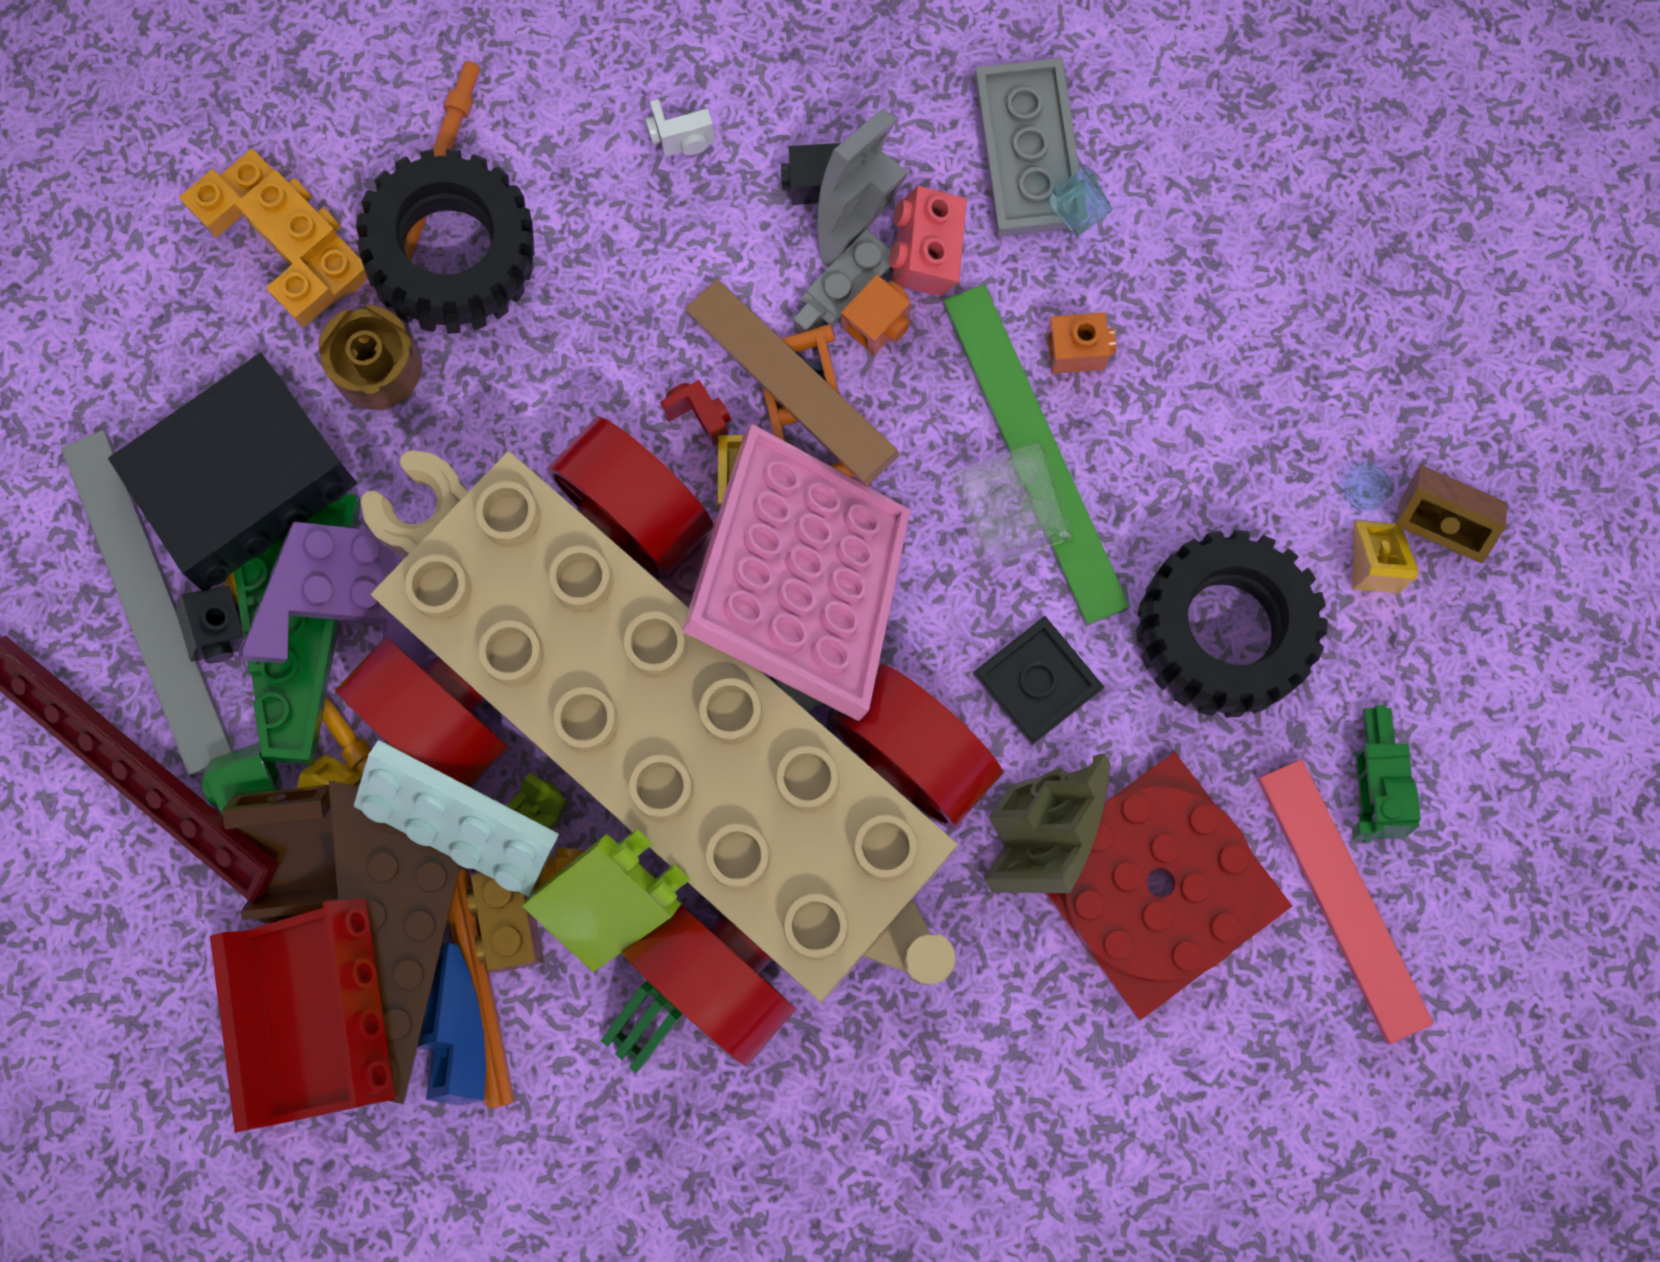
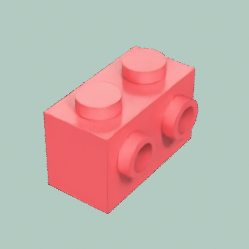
(928, 241)

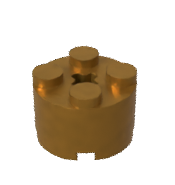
(376, 334)

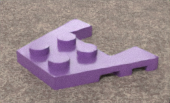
(325, 576)

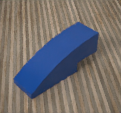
(454, 1034)

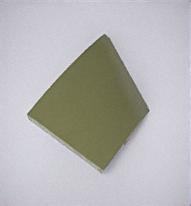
(1048, 829)

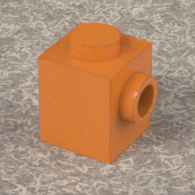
(877, 314)
(1080, 342)

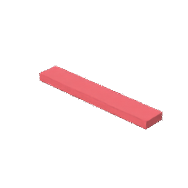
(1345, 902)

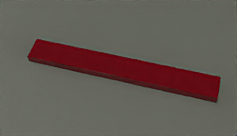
(134, 773)

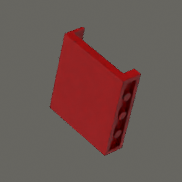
(302, 1016)

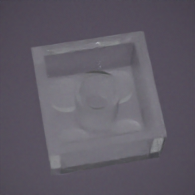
(1011, 505)

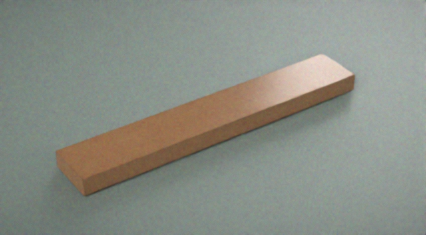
(792, 383)

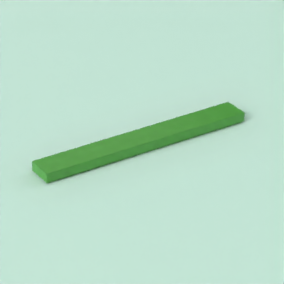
(1023, 423)

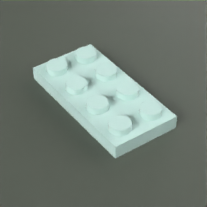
(454, 819)

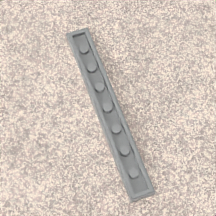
(147, 603)

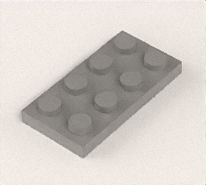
(1026, 141)

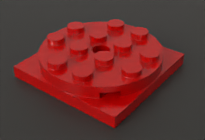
(1216, 899)

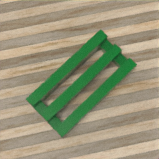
(627, 1044)

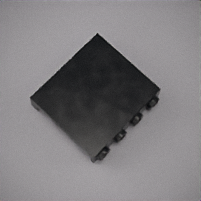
(231, 473)

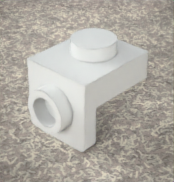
(681, 134)

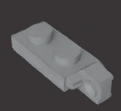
(843, 282)

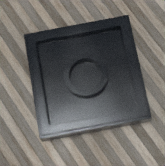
(1038, 680)

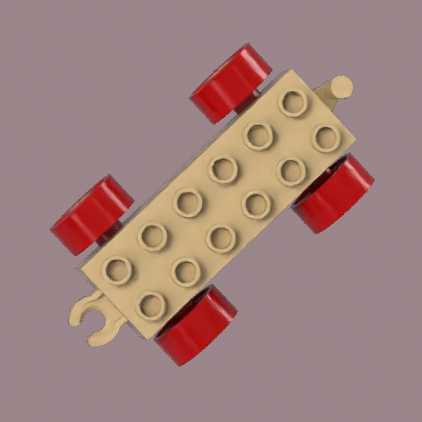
(671, 736)

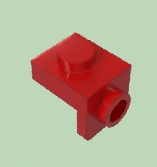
(710, 413)

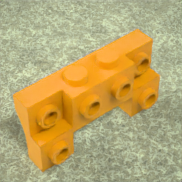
(279, 210)

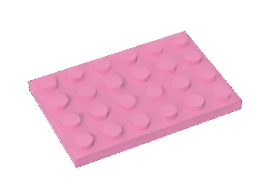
(800, 573)

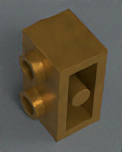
(1452, 514)
(507, 930)

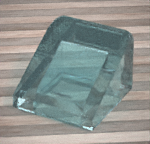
(1080, 201)

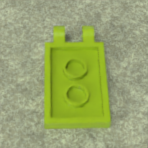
(606, 900)

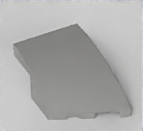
(856, 186)

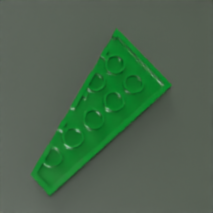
(293, 693)

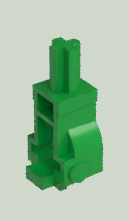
(1384, 782)

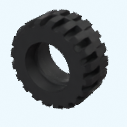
(436, 186)
(1269, 579)

